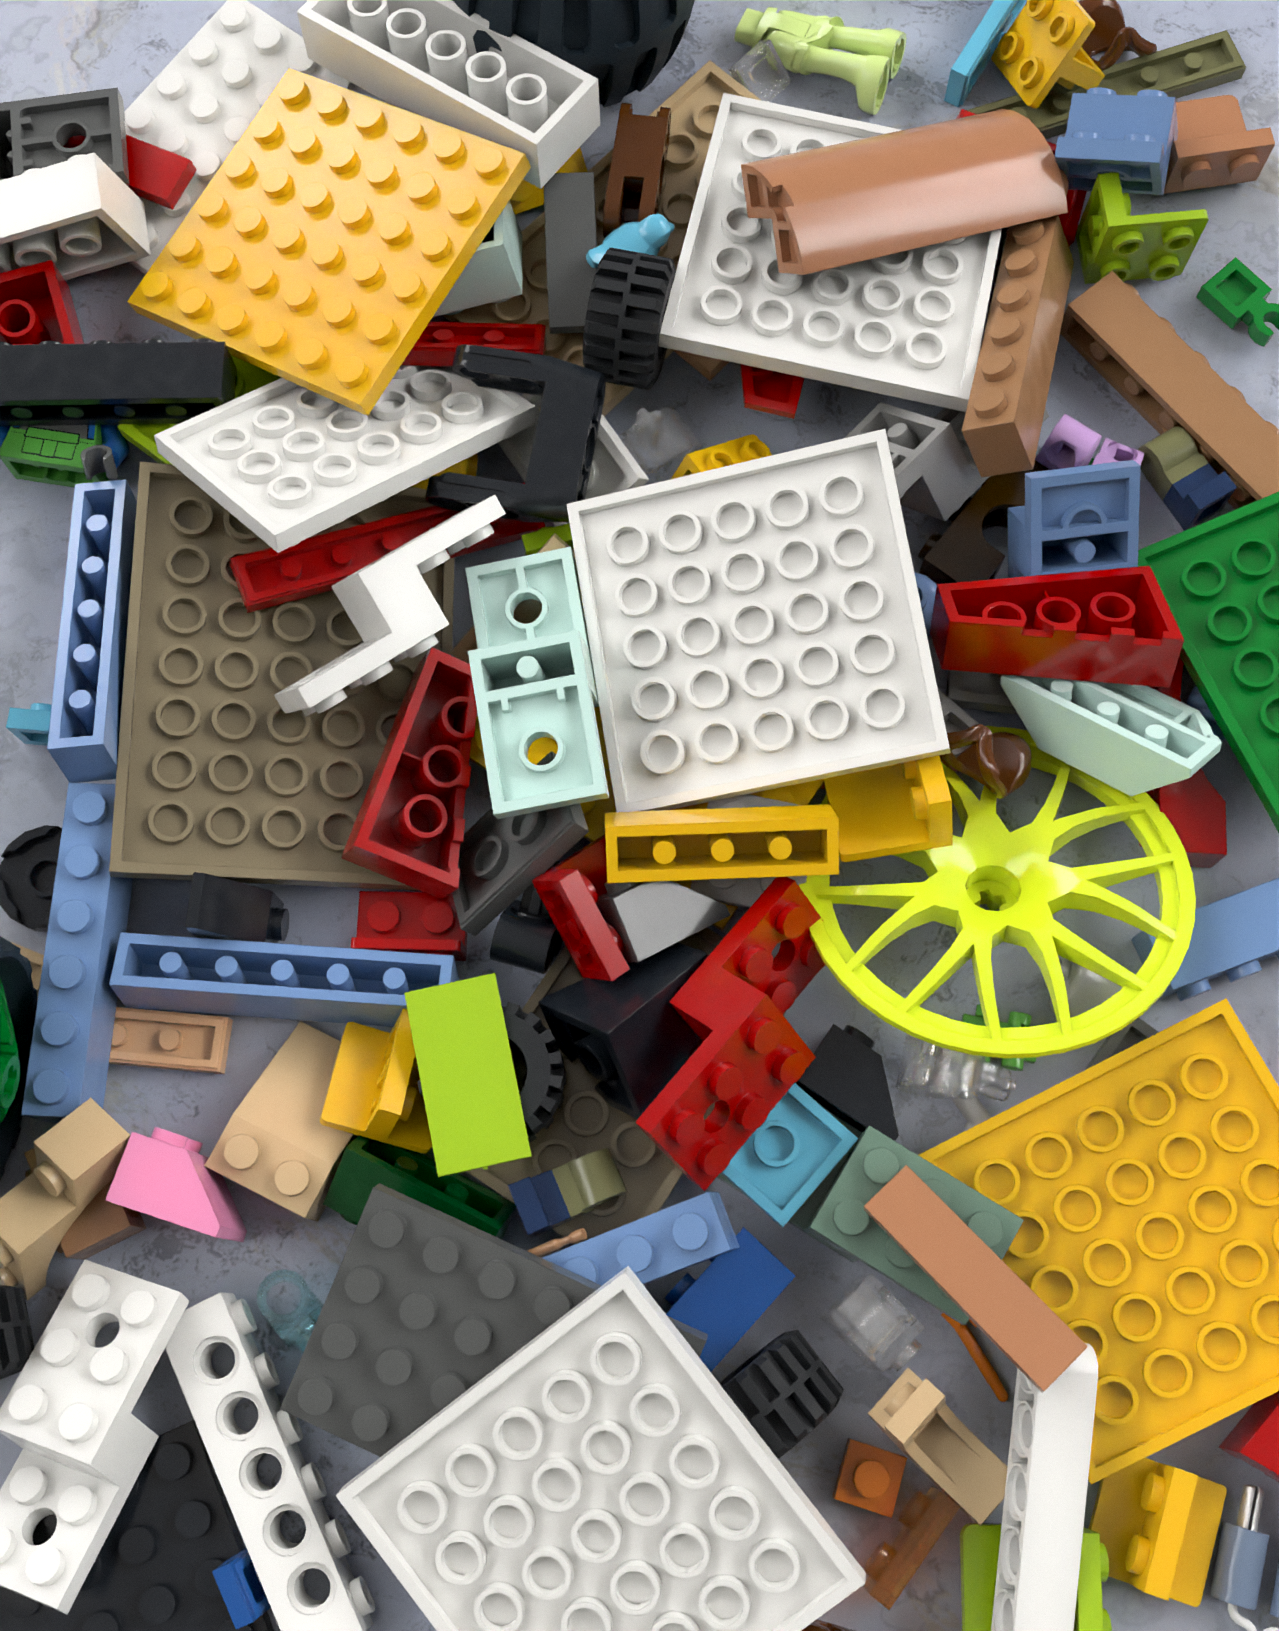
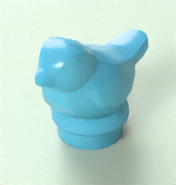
(638, 237)

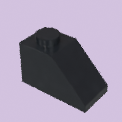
(234, 911)
(851, 1081)

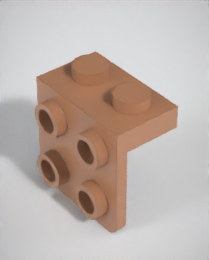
(1215, 146)

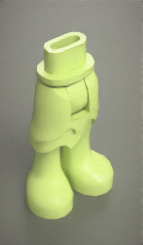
(807, 47)

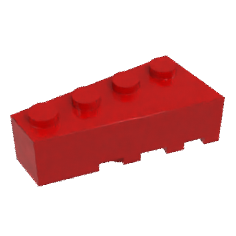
(417, 795)

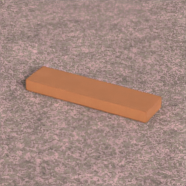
(975, 1279)

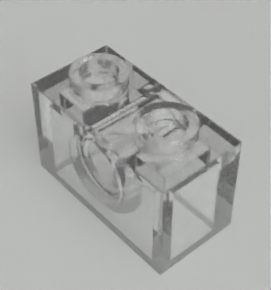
(874, 1325)

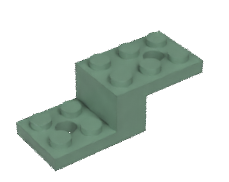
(838, 1219)

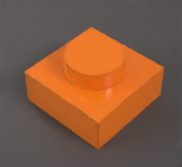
(869, 1477)

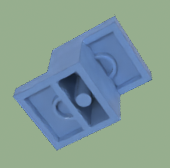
(1119, 136)
(1076, 520)

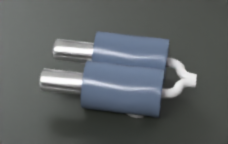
(1242, 1561)

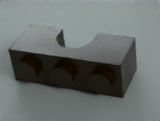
(962, 550)

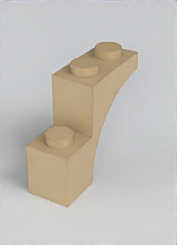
(72, 1168)

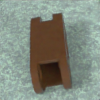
(636, 167)

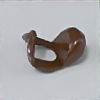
(1112, 34)
(994, 759)

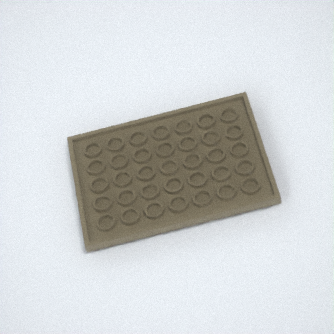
(204, 751)

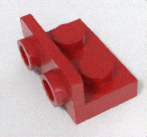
(409, 924)

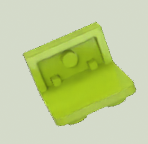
(979, 1569)

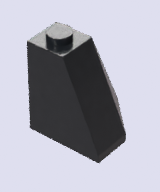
(628, 1027)

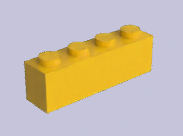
(721, 843)

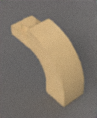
(941, 1446)

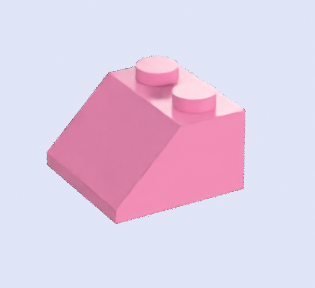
(169, 1181)

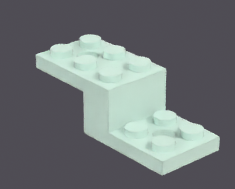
(534, 684)

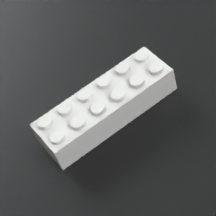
(427, 63)

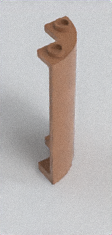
(904, 190)

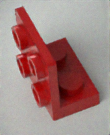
(571, 899)

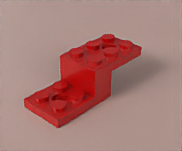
(747, 1045)

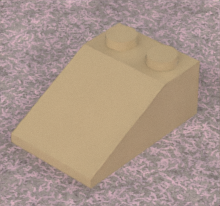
(276, 1131)

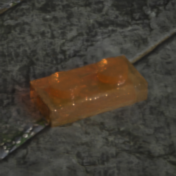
(895, 1564)

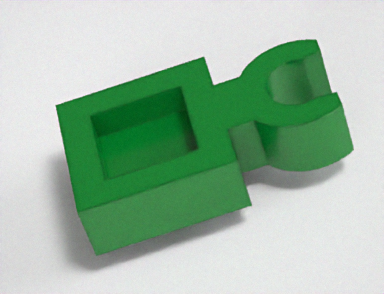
(1239, 296)

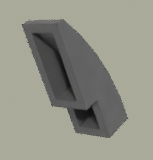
(569, 236)

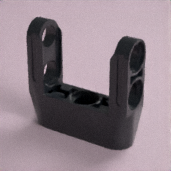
(562, 438)

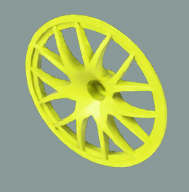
(1017, 878)

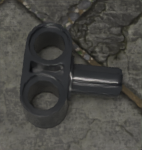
(526, 934)

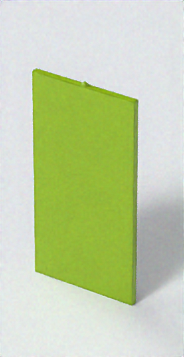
(467, 1075)

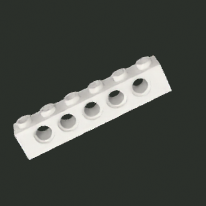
(235, 1460)

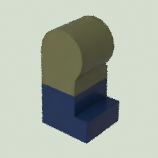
(1184, 478)
(567, 1191)

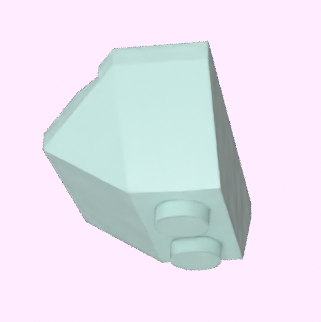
(1114, 730)

